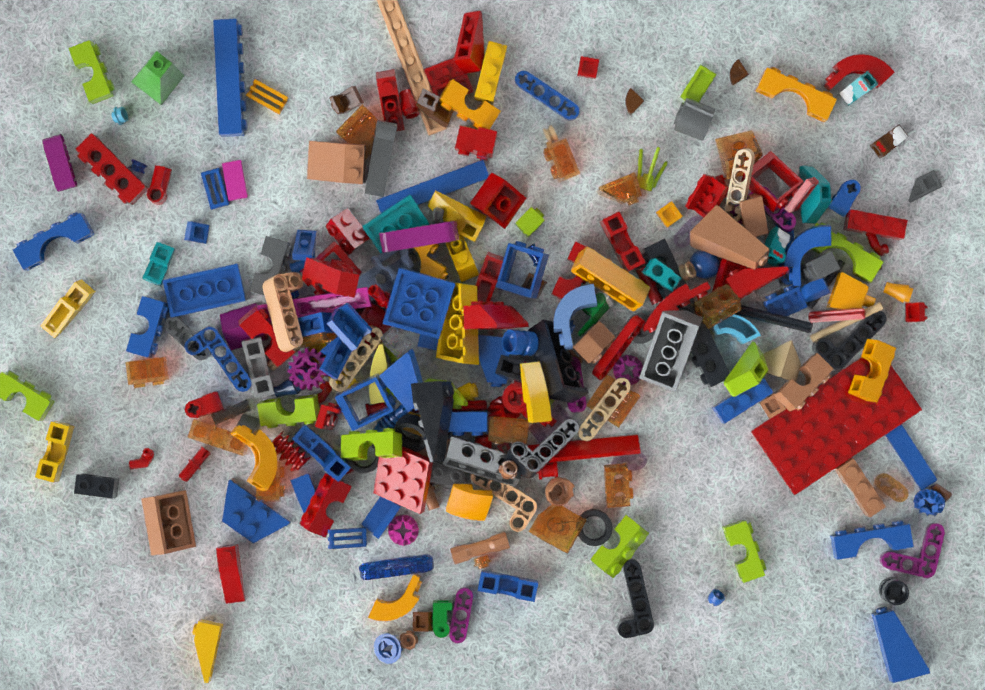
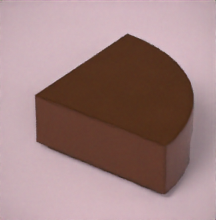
(737, 72)
(633, 101)

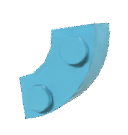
(738, 328)

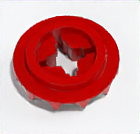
(509, 395)

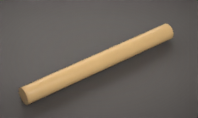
(842, 324)

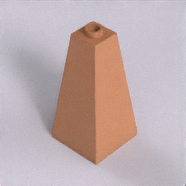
(728, 239)

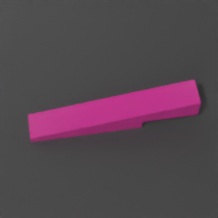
(326, 303)

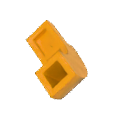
(395, 609)

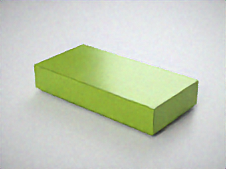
(698, 84)

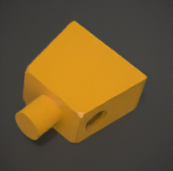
(849, 294)

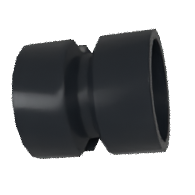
(893, 591)

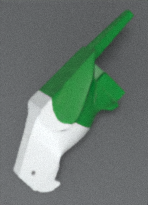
(604, 303)

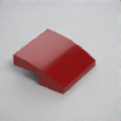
(442, 73)

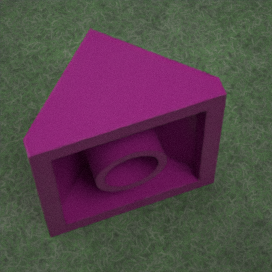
(232, 331)

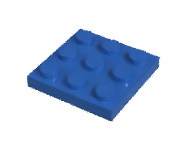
(418, 303)

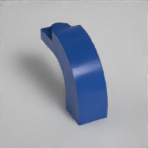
(806, 240)
(322, 452)

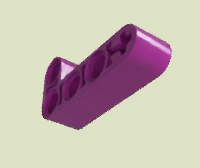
(419, 236)

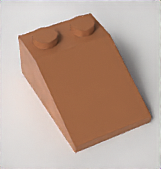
(336, 162)

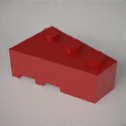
(333, 275)

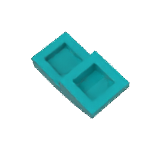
(159, 263)

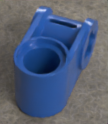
(843, 200)

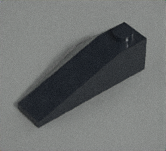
(435, 408)

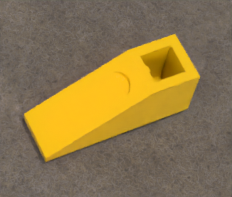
(468, 220)
(462, 259)

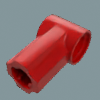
(159, 182)

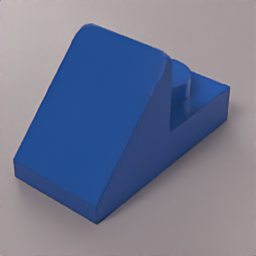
(304, 245)
(336, 358)

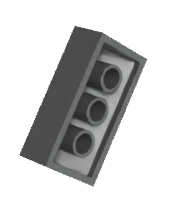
(671, 348)

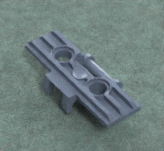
(390, 272)

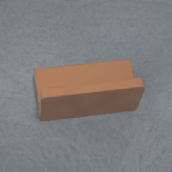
(754, 215)

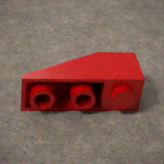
(390, 98)

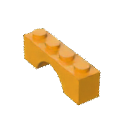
(818, 103)

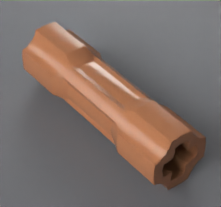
(492, 544)

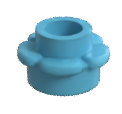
(119, 115)

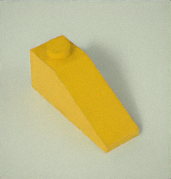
(207, 642)

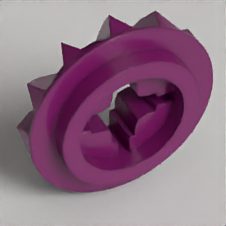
(630, 361)

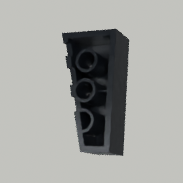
(559, 374)

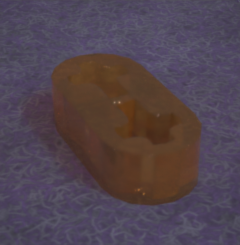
(888, 490)

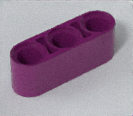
(58, 162)

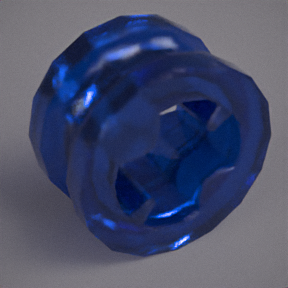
(138, 166)

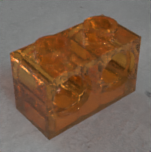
(720, 309)
(615, 485)

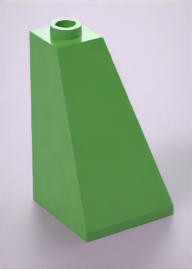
(158, 77)

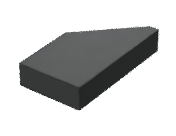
(924, 185)

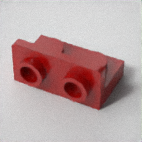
(328, 416)

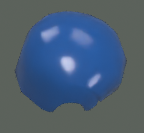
(705, 264)

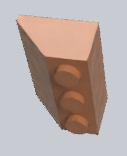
(168, 522)

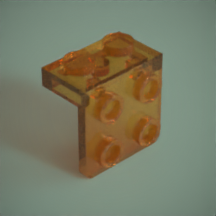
(508, 430)

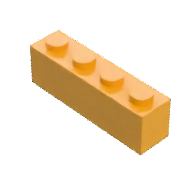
(610, 278)

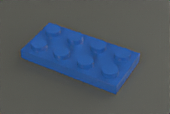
(204, 290)

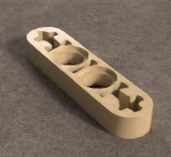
(735, 184)
(359, 360)
(607, 411)

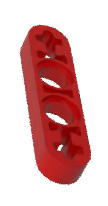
(618, 347)

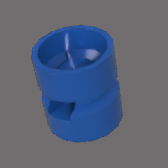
(520, 342)

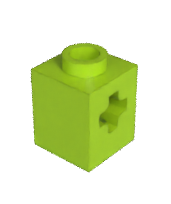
(530, 221)

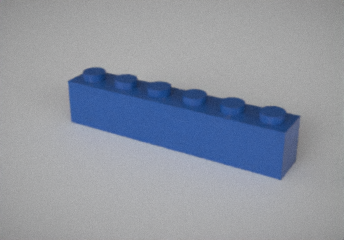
(229, 78)

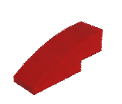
(488, 276)

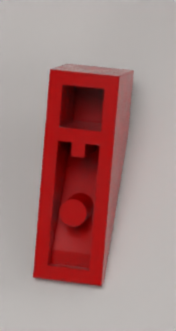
(470, 44)
(750, 280)
(230, 573)

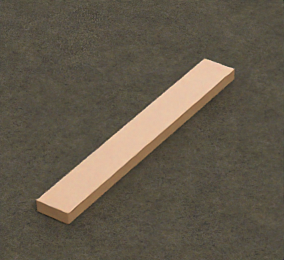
(408, 56)

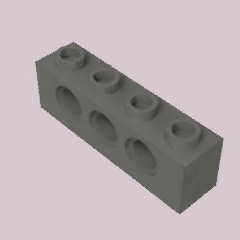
(473, 463)

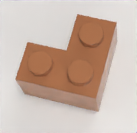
(593, 343)

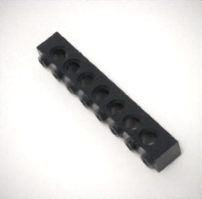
(720, 372)

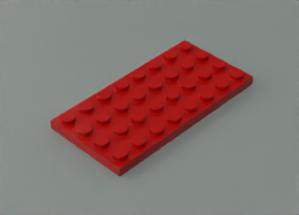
(832, 426)

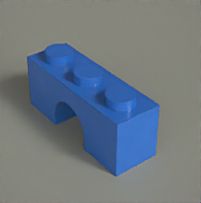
(154, 312)
(733, 406)
(507, 584)

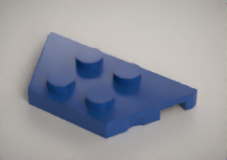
(248, 516)

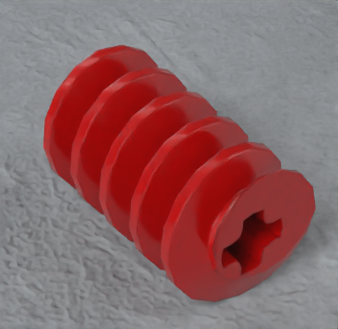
(289, 452)

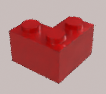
(476, 142)

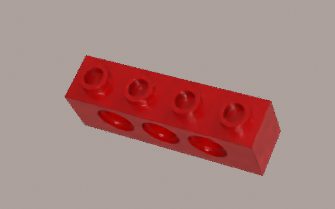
(93, 145)

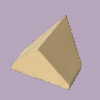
(783, 361)

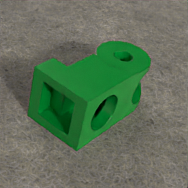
(440, 624)

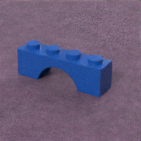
(32, 252)
(847, 544)

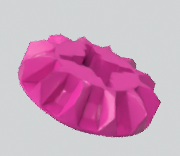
(409, 524)

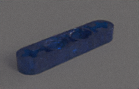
(378, 569)

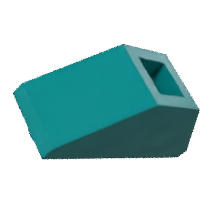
(818, 200)

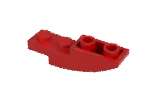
(669, 303)

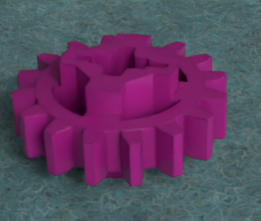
(301, 364)

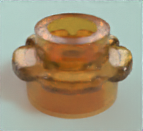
(482, 562)

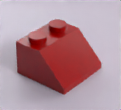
(498, 200)

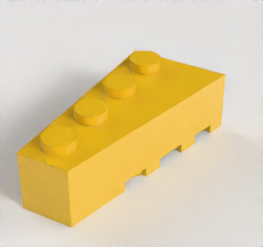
(454, 341)

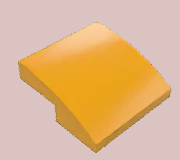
(468, 502)

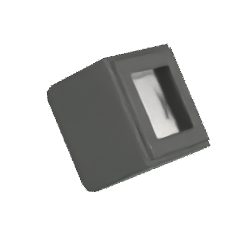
(249, 421)

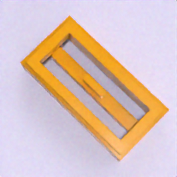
(253, 89)

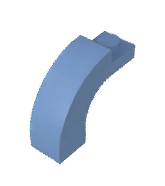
(572, 302)

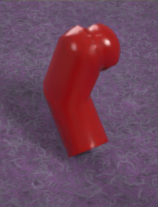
(874, 244)
(326, 390)
(144, 461)

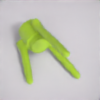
(647, 181)

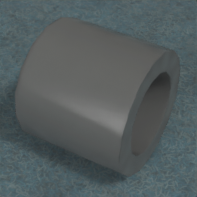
(693, 119)

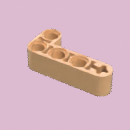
(282, 310)
(517, 504)

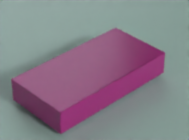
(234, 180)

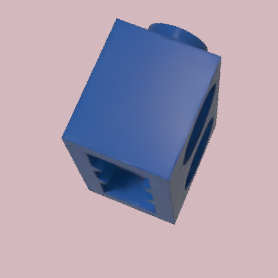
(315, 324)

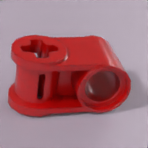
(207, 405)

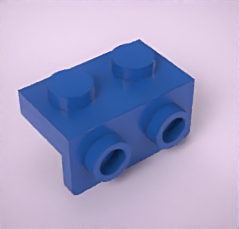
(787, 302)
(348, 325)

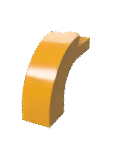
(264, 453)

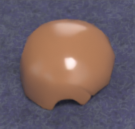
(559, 491)

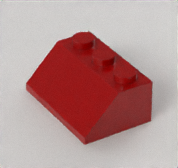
(492, 316)

